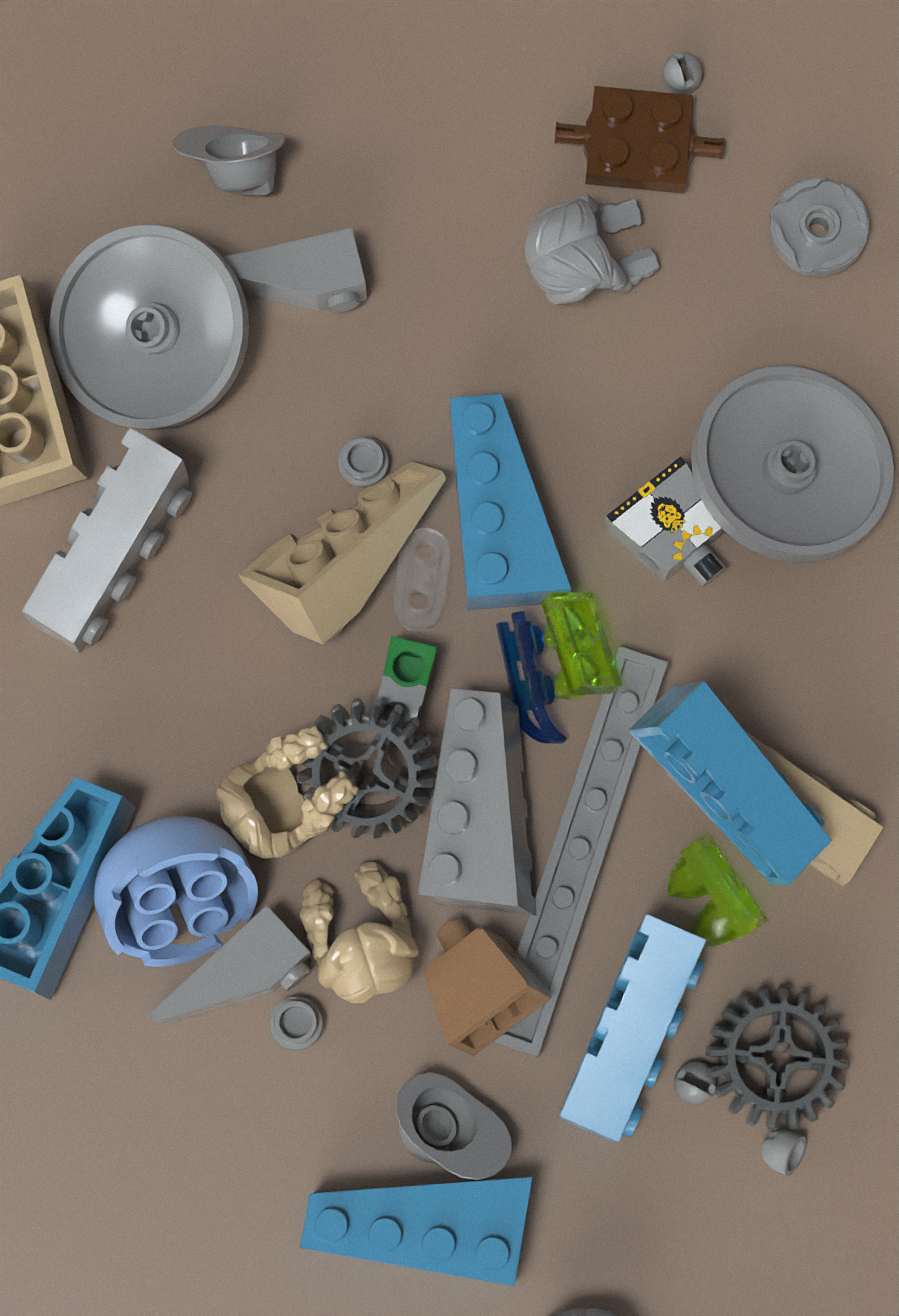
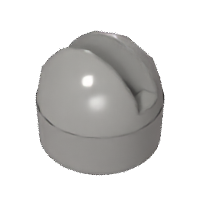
(673, 76)
(690, 1093)
(783, 1151)

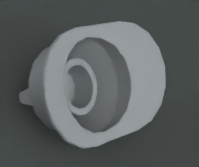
(233, 156)
(451, 1127)

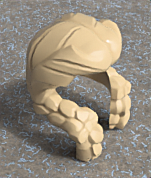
(264, 802)
(364, 957)

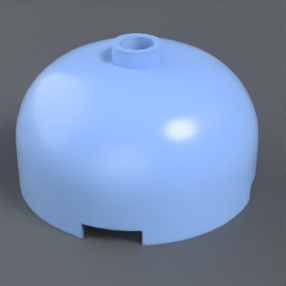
(166, 865)

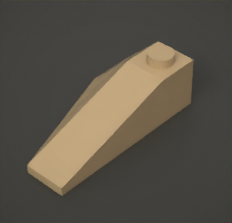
(333, 570)

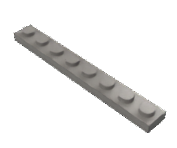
(583, 838)

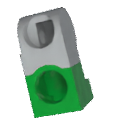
(406, 677)

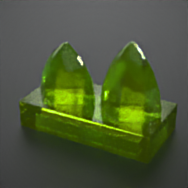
(580, 644)
(731, 910)

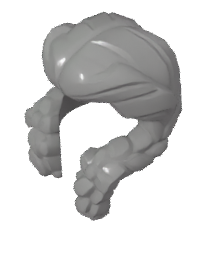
(571, 257)

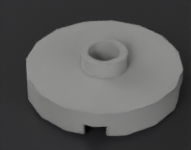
(825, 204)

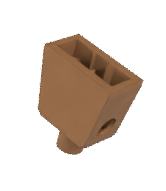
(480, 986)

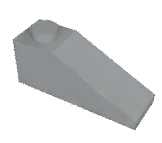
(305, 273)
(245, 967)

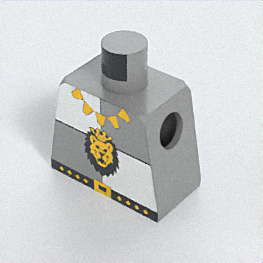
(668, 526)

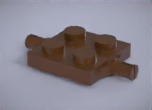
(639, 139)

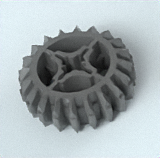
(384, 777)
(781, 1033)

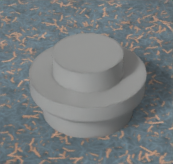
(363, 462)
(296, 1023)

